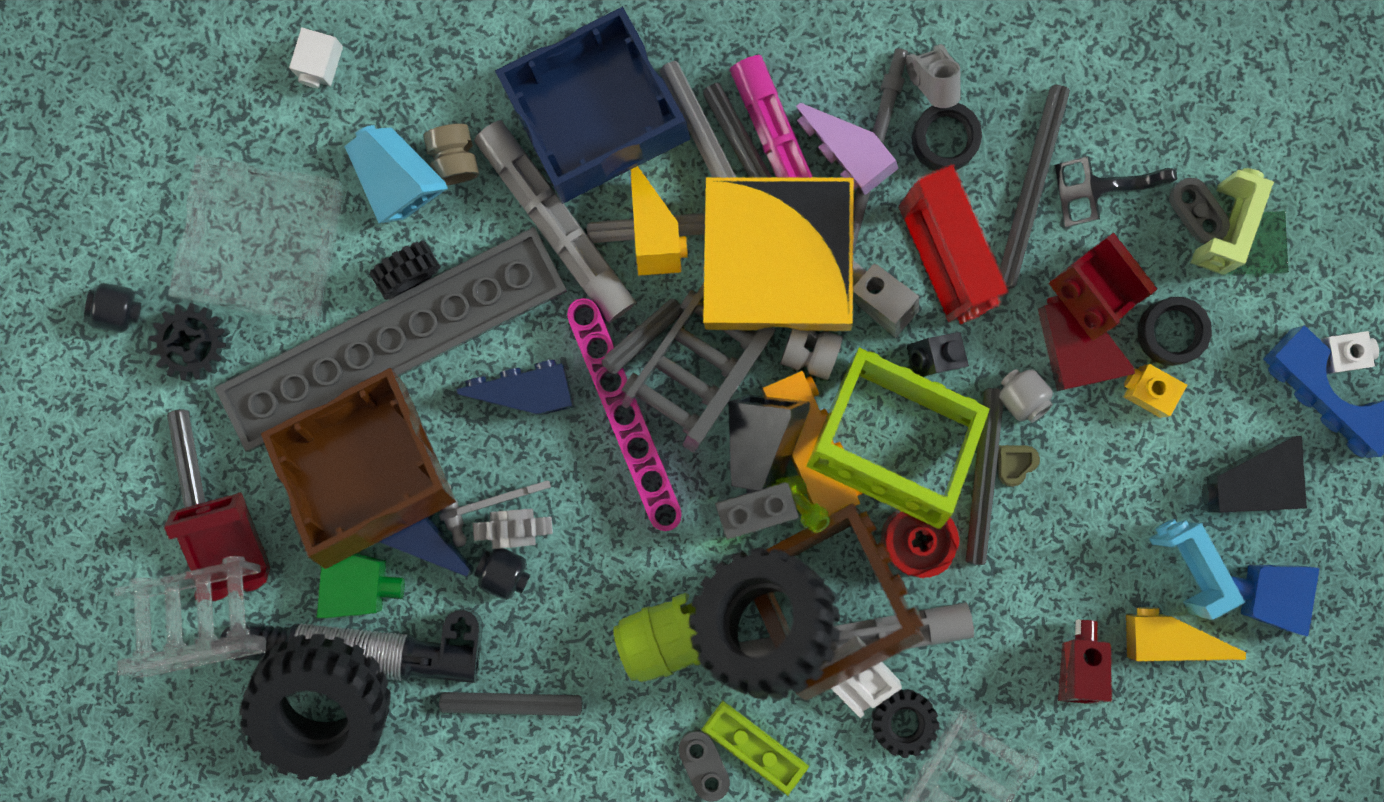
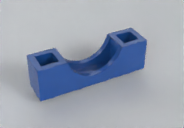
(1302, 362)

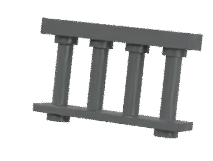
(713, 397)

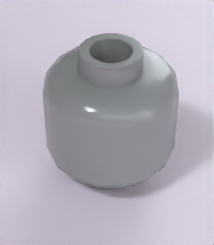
(1026, 395)

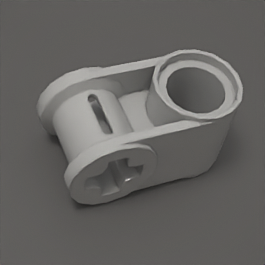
(936, 76)

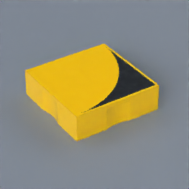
(778, 253)

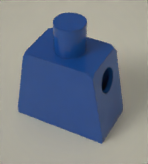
(1279, 595)

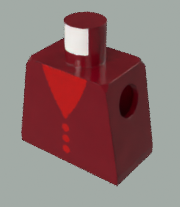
(1081, 680)

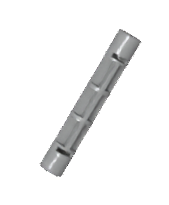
(554, 221)
(940, 626)

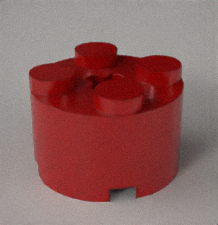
(937, 550)

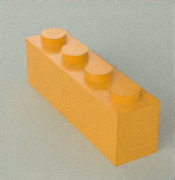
(820, 488)

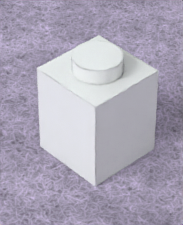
(315, 58)

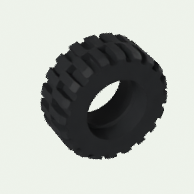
(727, 597)
(304, 744)

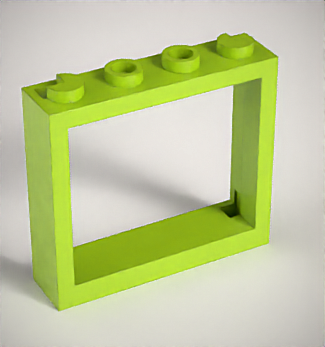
(878, 481)

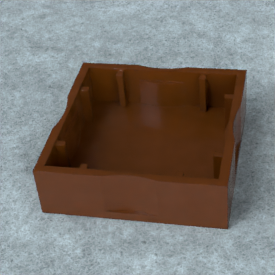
(357, 469)

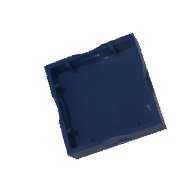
(593, 105)

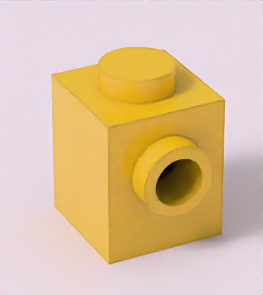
(1154, 390)

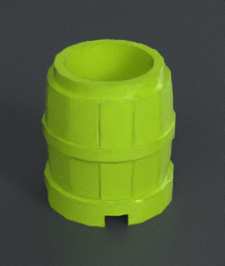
(657, 640)

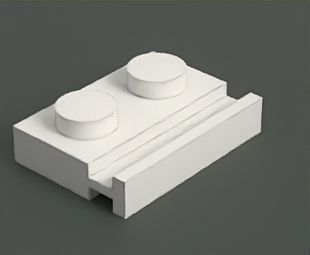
(866, 688)

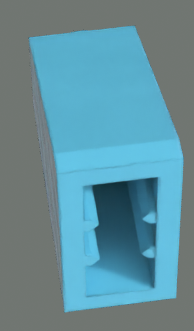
(392, 173)

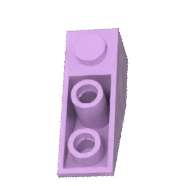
(853, 147)

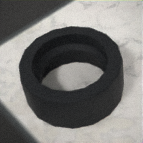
(964, 116)
(1201, 325)

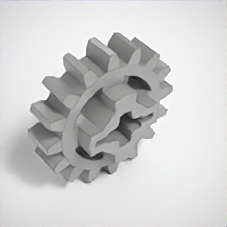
(512, 528)

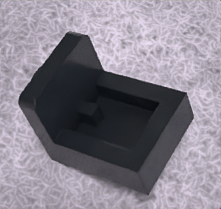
(937, 354)

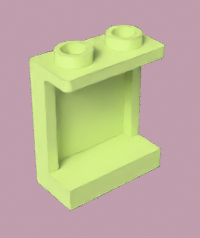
(1250, 197)

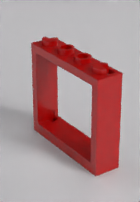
(952, 246)

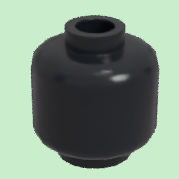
(112, 307)
(502, 573)

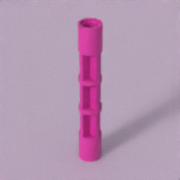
(769, 118)

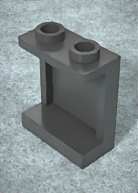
(756, 510)

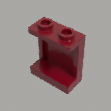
(1102, 286)
(216, 532)

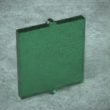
(1268, 248)

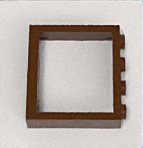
(892, 585)

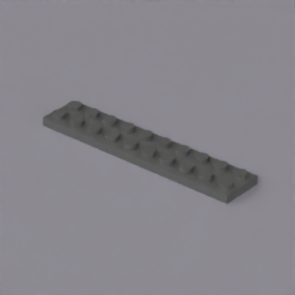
(394, 335)

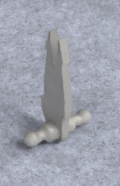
(452, 514)

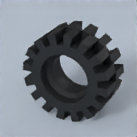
(404, 269)
(920, 738)

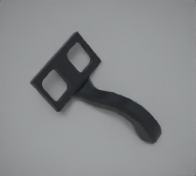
(1095, 187)

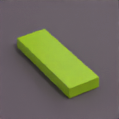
(755, 747)

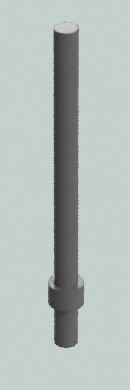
(891, 87)

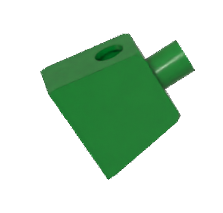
(356, 587)

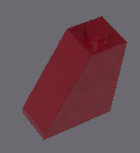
(1073, 354)

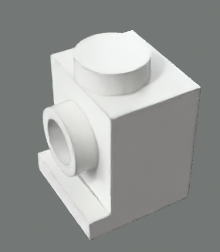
(1340, 359)

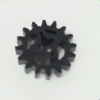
(195, 356)

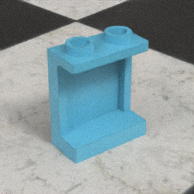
(1217, 587)

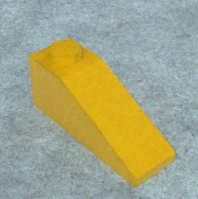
(655, 230)
(1165, 638)

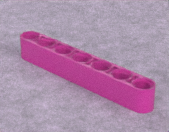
(624, 433)

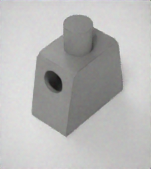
(891, 307)

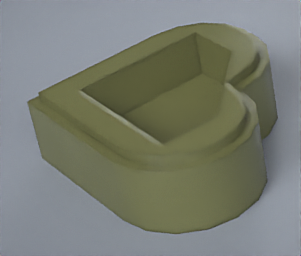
(1015, 462)

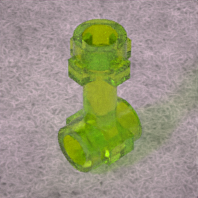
(812, 516)

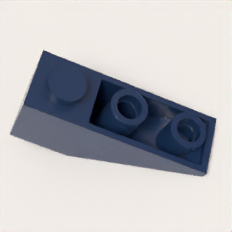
(533, 392)

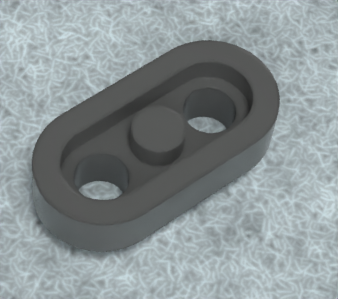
(1202, 208)
(704, 766)

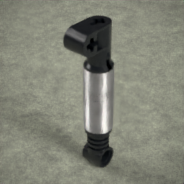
(396, 654)

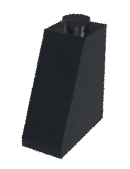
(763, 438)
(1260, 481)

